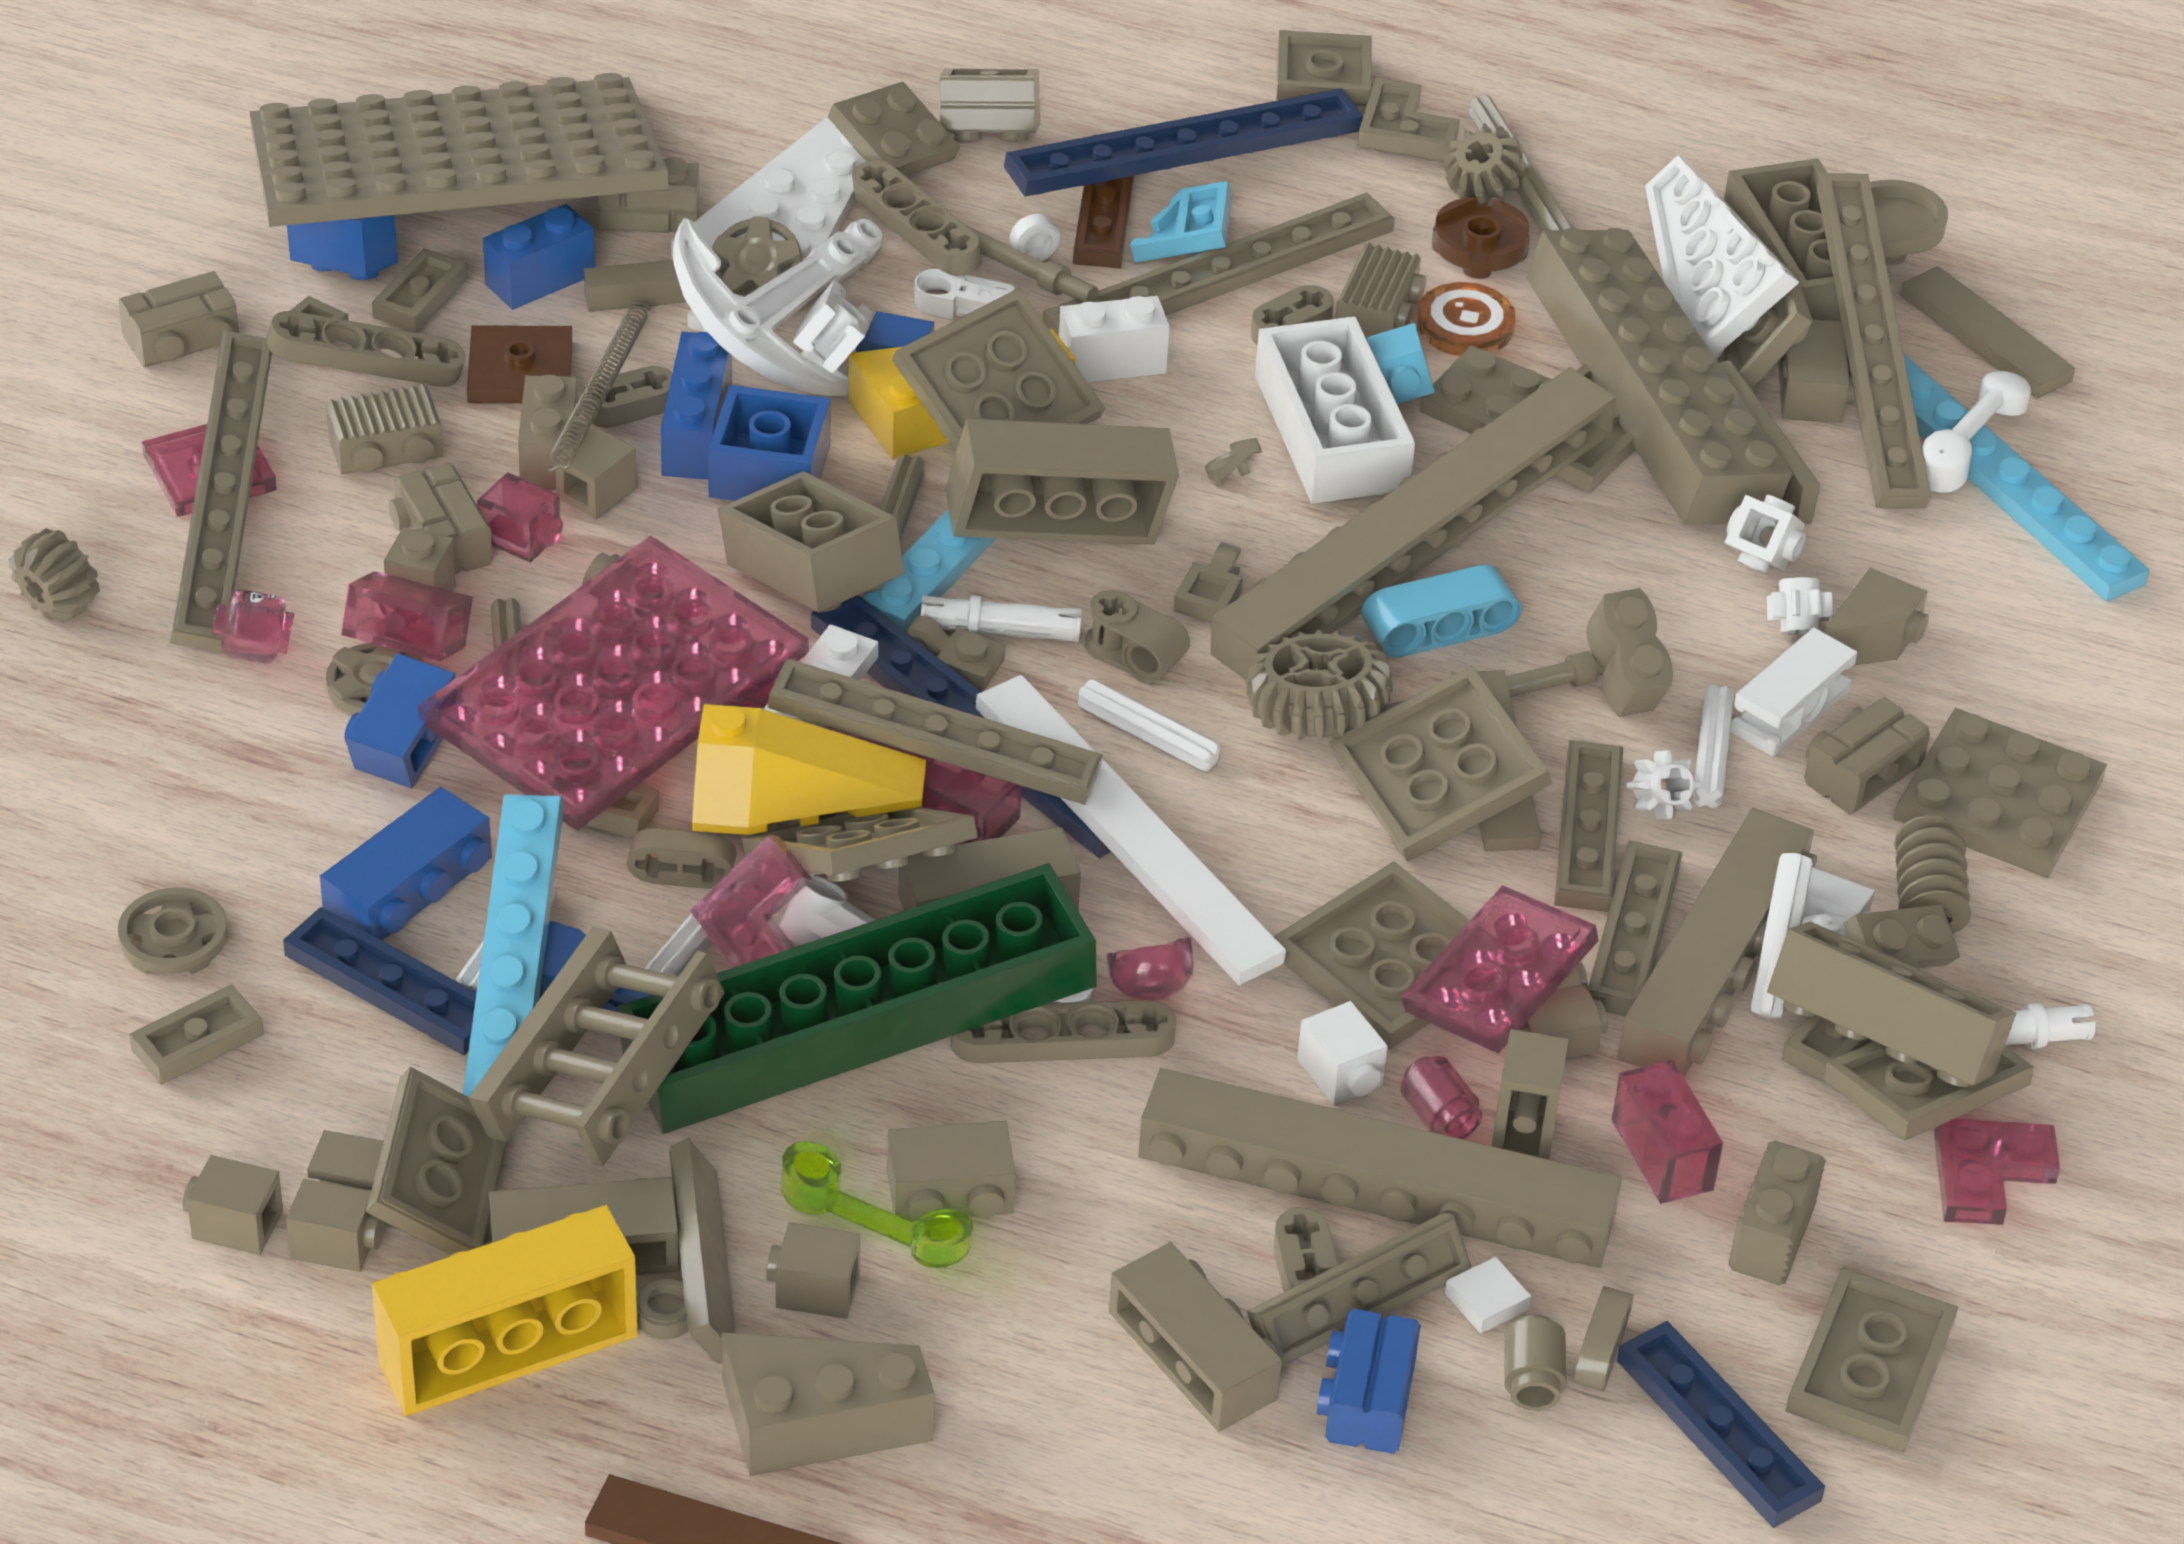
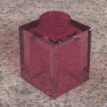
(521, 516)

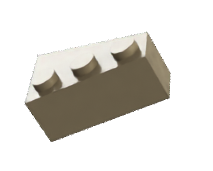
(823, 1398)

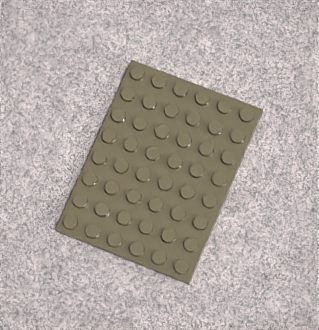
(454, 150)

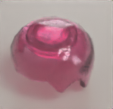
(1152, 970)

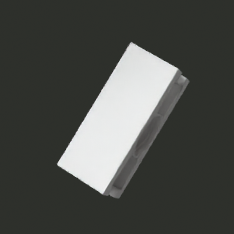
(833, 327)
(1793, 692)

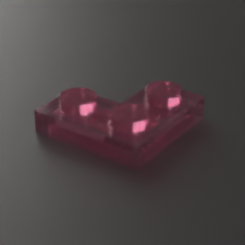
(742, 904)
(1981, 1155)

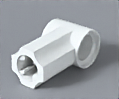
(820, 912)

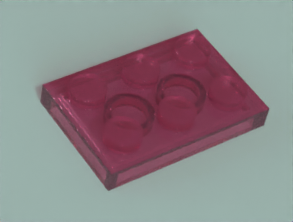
(1500, 968)

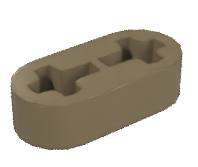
(1297, 306)
(633, 396)
(680, 857)
(1293, 1260)
(1603, 1338)

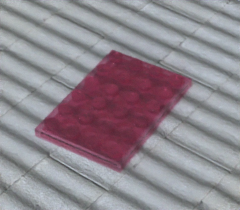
(612, 680)

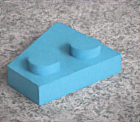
(1190, 224)

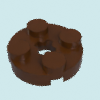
(1481, 236)

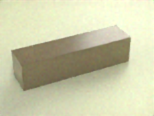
(624, 284)

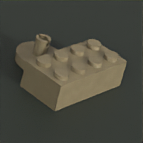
(1786, 215)

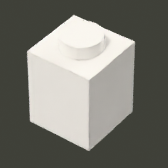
(1342, 1053)

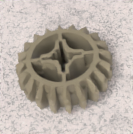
(1319, 684)

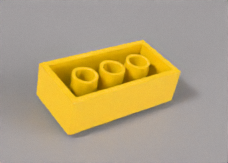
(505, 1309)

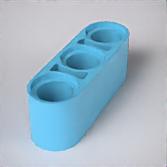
(1441, 610)

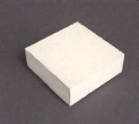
(1488, 1295)

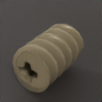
(1933, 868)

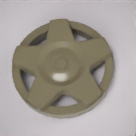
(755, 256)
(360, 667)
(174, 935)

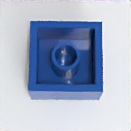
(766, 439)

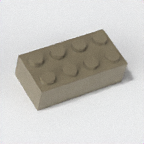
(1061, 481)

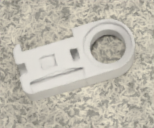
(963, 296)

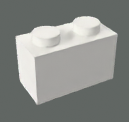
(1116, 337)

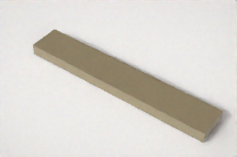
(935, 731)

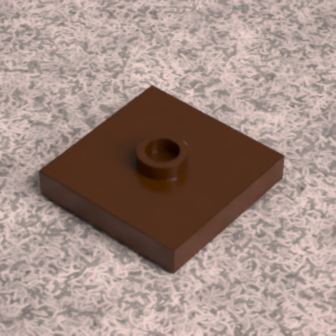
(507, 353)

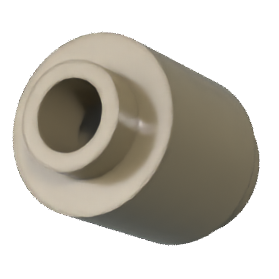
(1535, 1362)

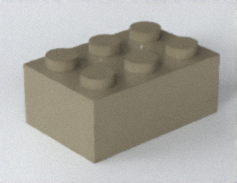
(811, 541)

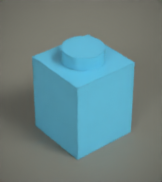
(1402, 362)

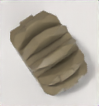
(1484, 164)
(54, 575)

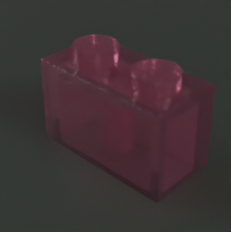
(406, 616)
(1666, 1131)

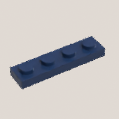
(384, 977)
(1720, 1424)

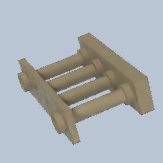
(559, 1021)

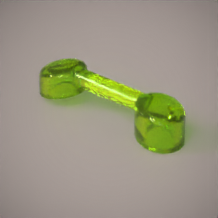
(812, 1186)

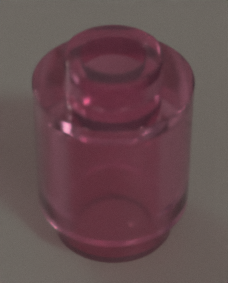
(1441, 1097)

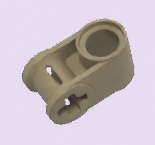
(1136, 640)

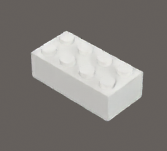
(1333, 409)

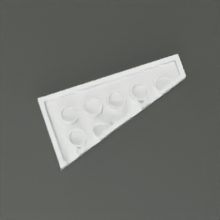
(800, 188)
(1711, 257)

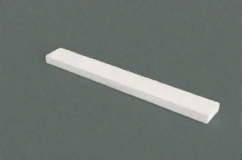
(1147, 845)

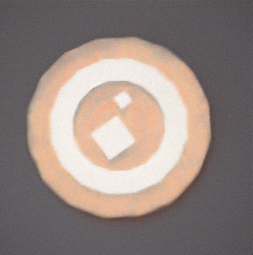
(1465, 316)

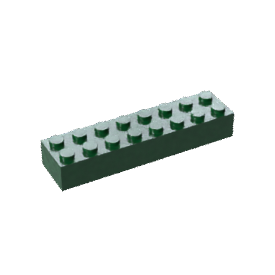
(877, 993)

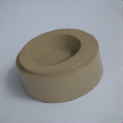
(662, 1309)

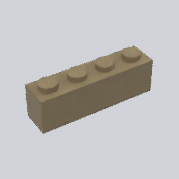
(1891, 1004)

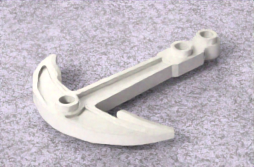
(747, 323)

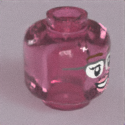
(253, 626)

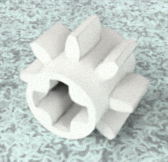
(1799, 605)
(1648, 789)

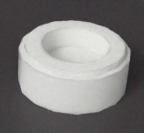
(1035, 236)

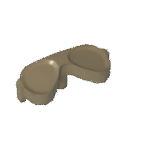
(1225, 465)

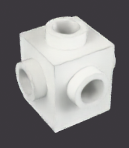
(1753, 521)

